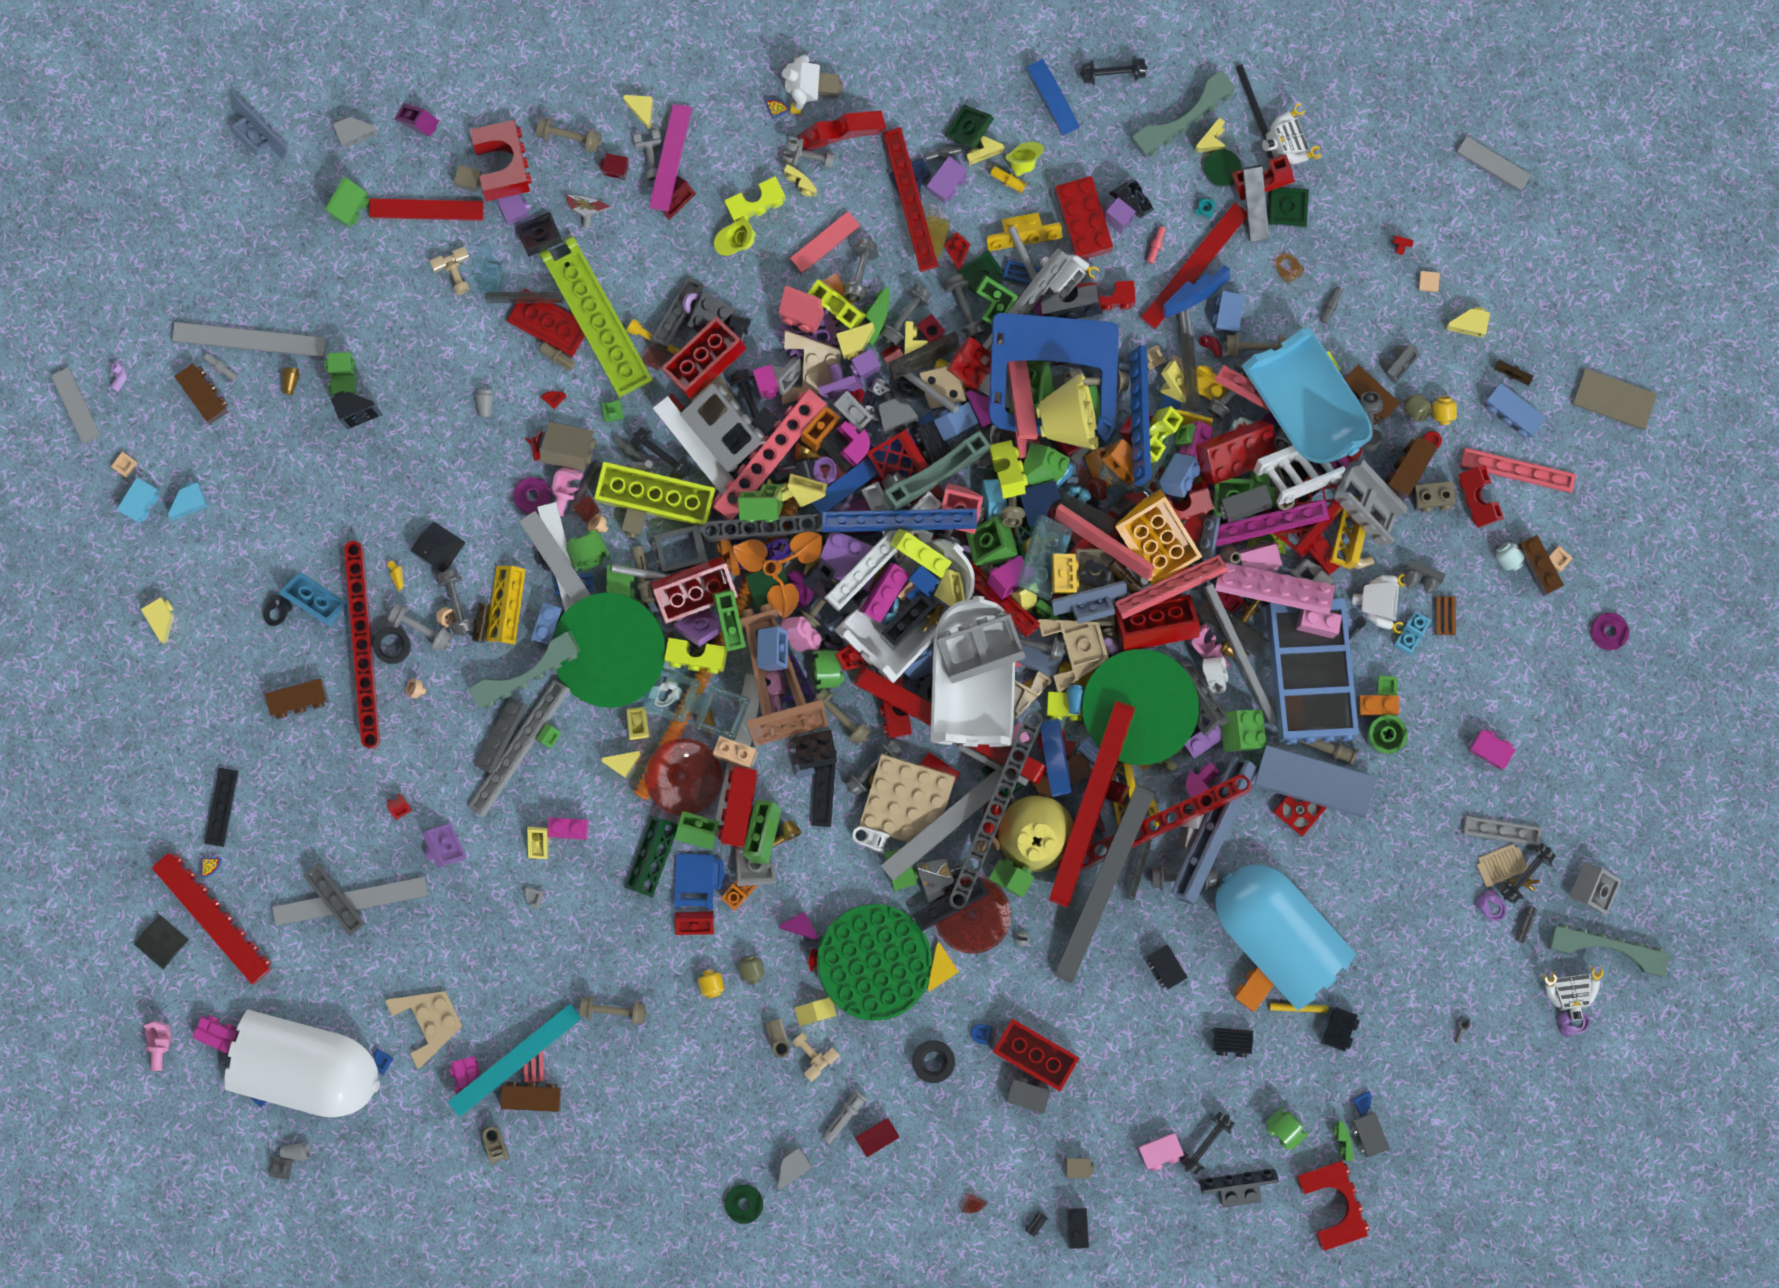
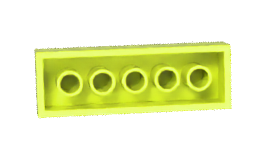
(655, 494)

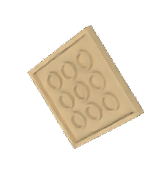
(905, 798)

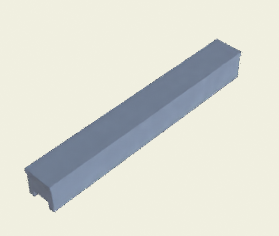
(1210, 837)

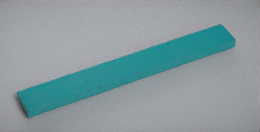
(514, 1060)

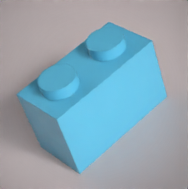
(139, 500)

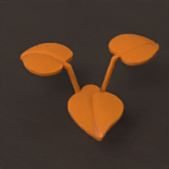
(752, 557)

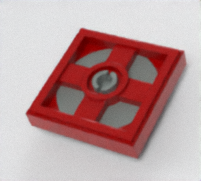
(1298, 814)

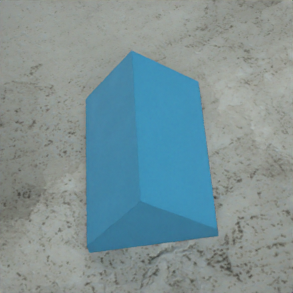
(313, 599)

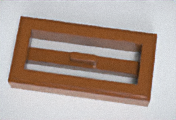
(1453, 615)

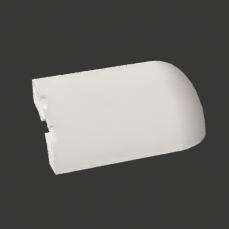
(865, 634)
(980, 706)
(300, 1067)

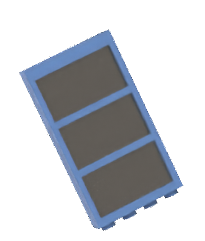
(1311, 678)

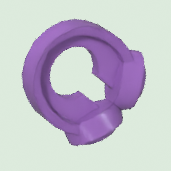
(831, 475)
(1482, 904)
(1567, 1030)

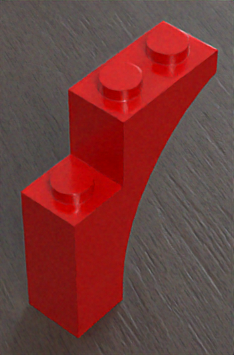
(845, 127)

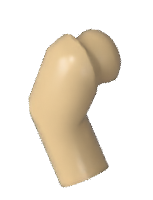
(1364, 562)

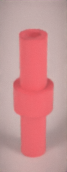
(1156, 245)

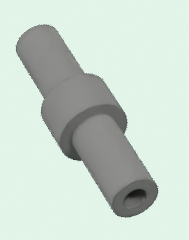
(220, 367)

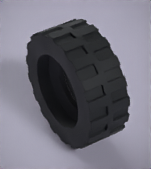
(948, 1061)

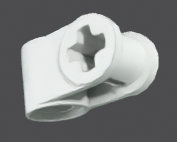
(1216, 674)
(872, 839)

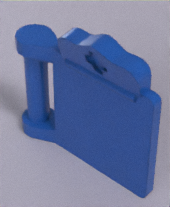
(697, 875)

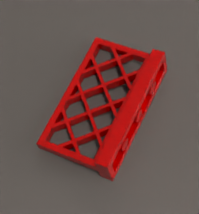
(912, 452)
(1317, 528)

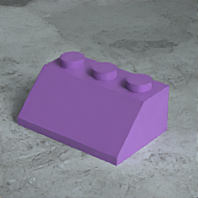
(844, 554)

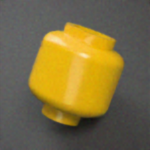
(1444, 410)
(711, 984)

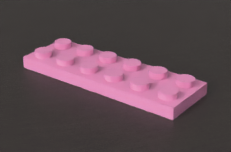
(1276, 588)

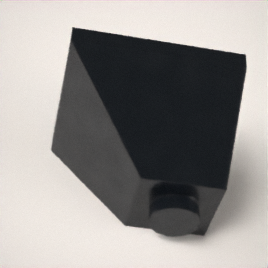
(437, 547)

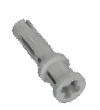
(850, 1108)

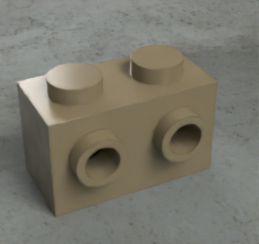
(1434, 496)

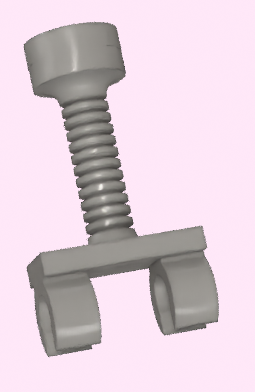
(796, 145)
(651, 174)

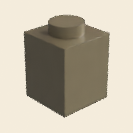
(829, 85)
(468, 178)
(634, 523)
(1079, 1168)

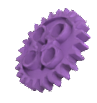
(830, 332)

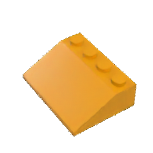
(1158, 536)

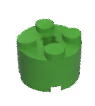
(587, 551)
(826, 669)
(1396, 730)
(1287, 1128)

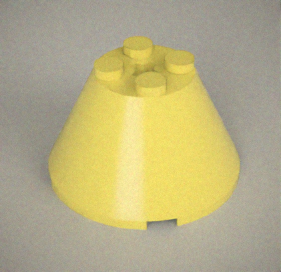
(1069, 415)
(1031, 818)

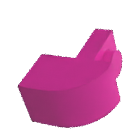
(858, 443)
(1198, 783)

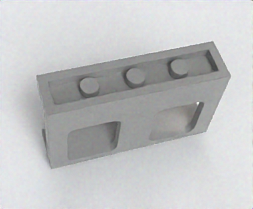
(713, 434)
(1373, 493)
(984, 658)

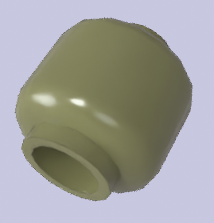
(1417, 407)
(751, 969)

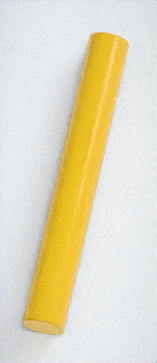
(1308, 1008)

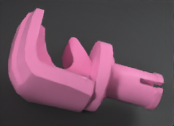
(561, 486)
(1207, 649)
(776, 689)
(158, 1039)

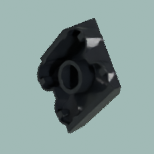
(1133, 196)
(833, 446)

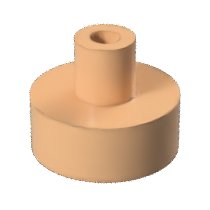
(598, 523)
(445, 616)
(415, 688)

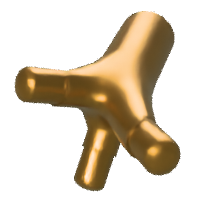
(1249, 611)
(934, 617)
(1527, 884)

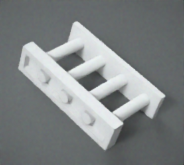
(1283, 459)

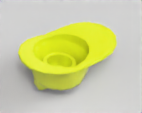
(1024, 157)
(734, 238)

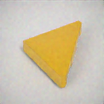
(941, 969)

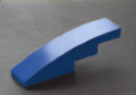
(1052, 97)
(1192, 294)
(1055, 758)

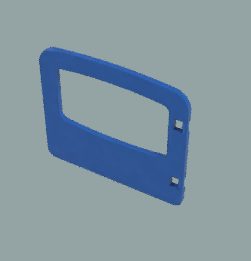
(1052, 340)

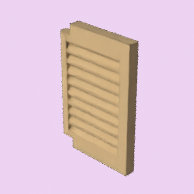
(1501, 865)

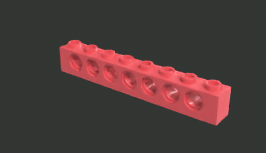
(814, 405)

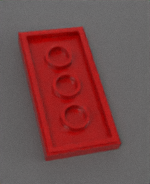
(548, 324)

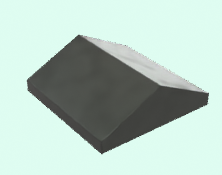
(161, 942)

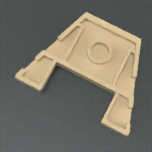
(816, 364)
(1083, 644)
(1024, 696)
(436, 1018)

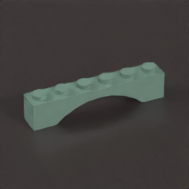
(1154, 136)
(922, 482)
(490, 689)
(1647, 960)

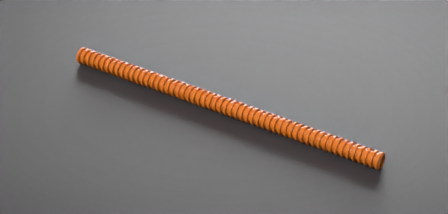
(702, 676)

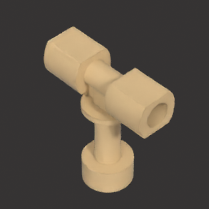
(451, 263)
(818, 1061)

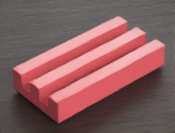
(533, 1066)

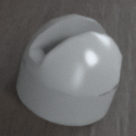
(1022, 934)

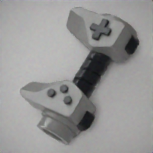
(877, 388)

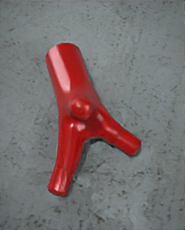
(534, 443)

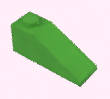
(728, 619)

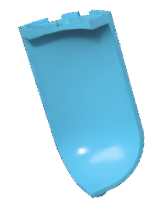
(1310, 399)
(1281, 932)

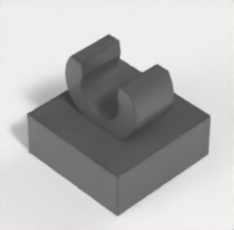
(280, 1168)

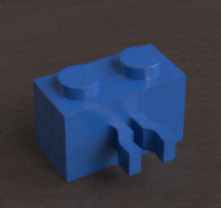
(923, 582)

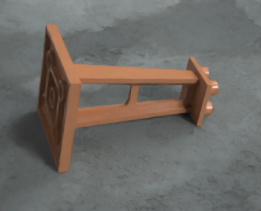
(784, 723)

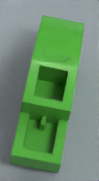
(878, 314)

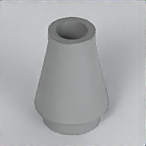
(484, 402)
(296, 1151)

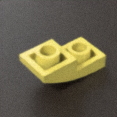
(805, 185)

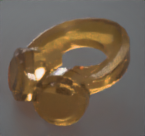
(1285, 274)

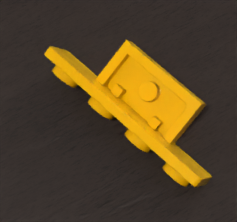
(1029, 229)

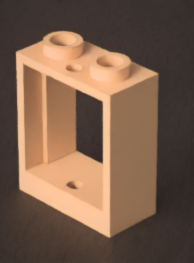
(735, 753)

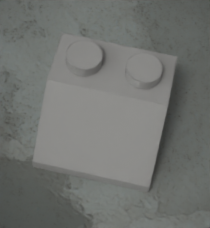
(1595, 888)

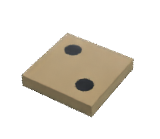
(945, 384)

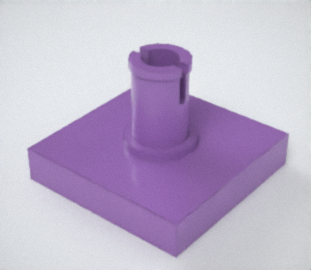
(839, 383)
(699, 627)
(443, 846)

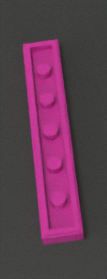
(670, 157)
(1272, 522)

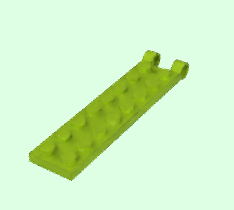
(597, 319)

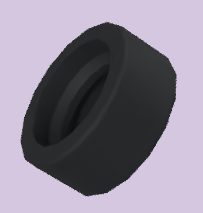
(377, 645)

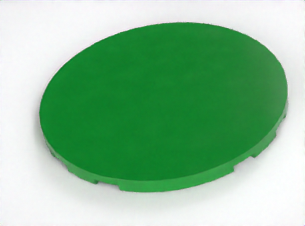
(619, 649)
(1162, 700)
(874, 962)

